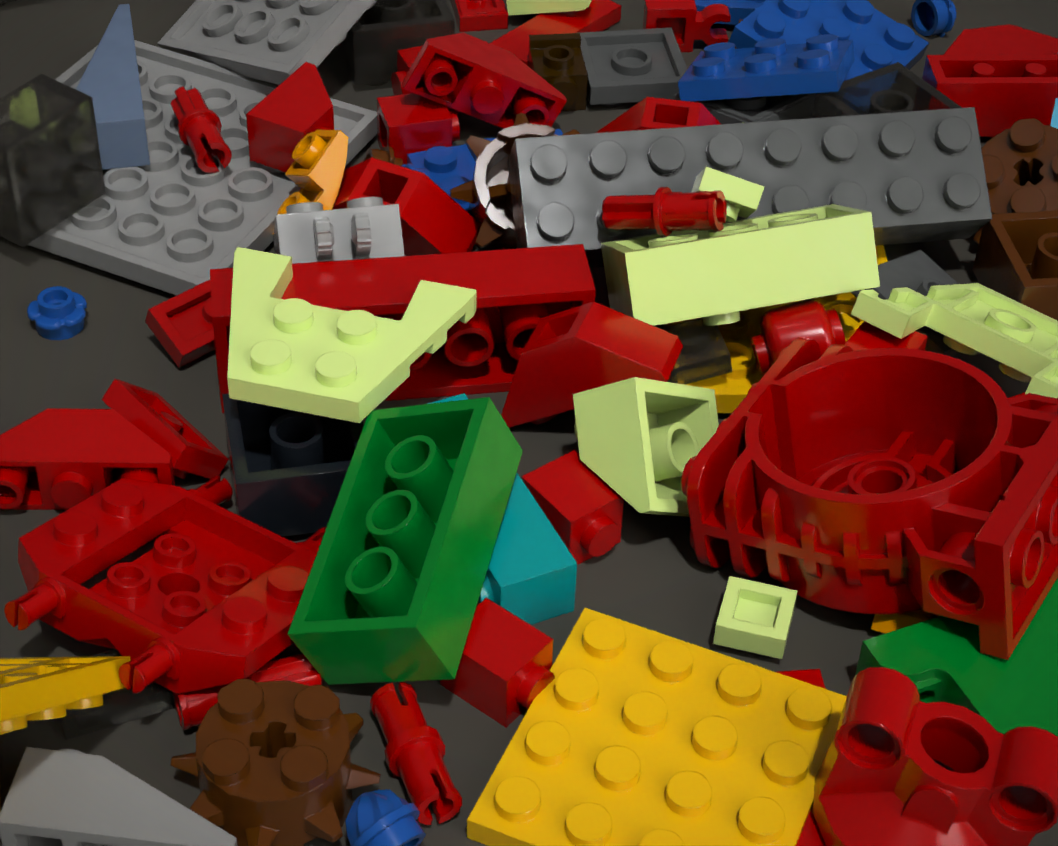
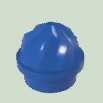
(383, 820)

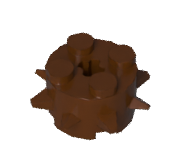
(1022, 169)
(490, 186)
(276, 763)

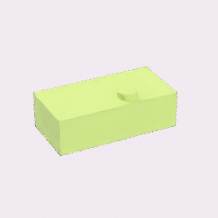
(742, 266)

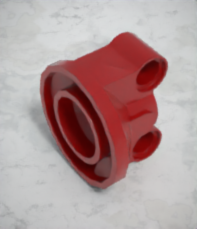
(930, 773)

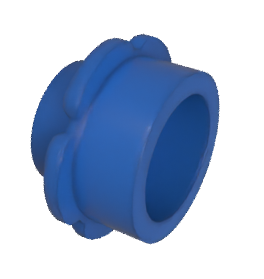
(933, 17)
(58, 313)

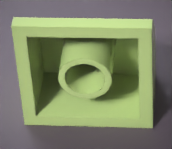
(642, 437)

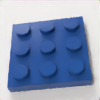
(875, 37)

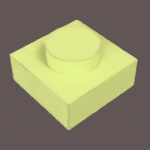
(740, 195)
(755, 617)

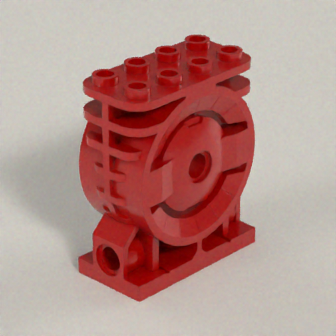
(886, 488)

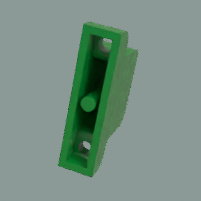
(948, 667)

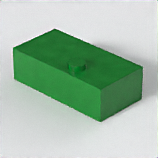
(408, 544)

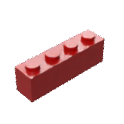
(998, 86)

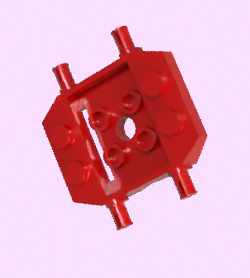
(189, 611)

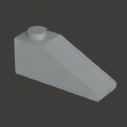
(93, 802)

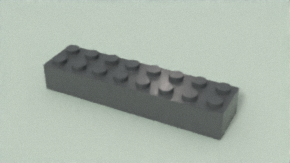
(909, 169)

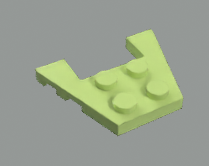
(974, 322)
(325, 356)

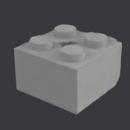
(357, 232)

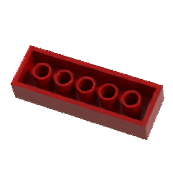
(479, 356)

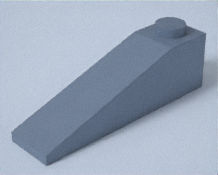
(117, 96)

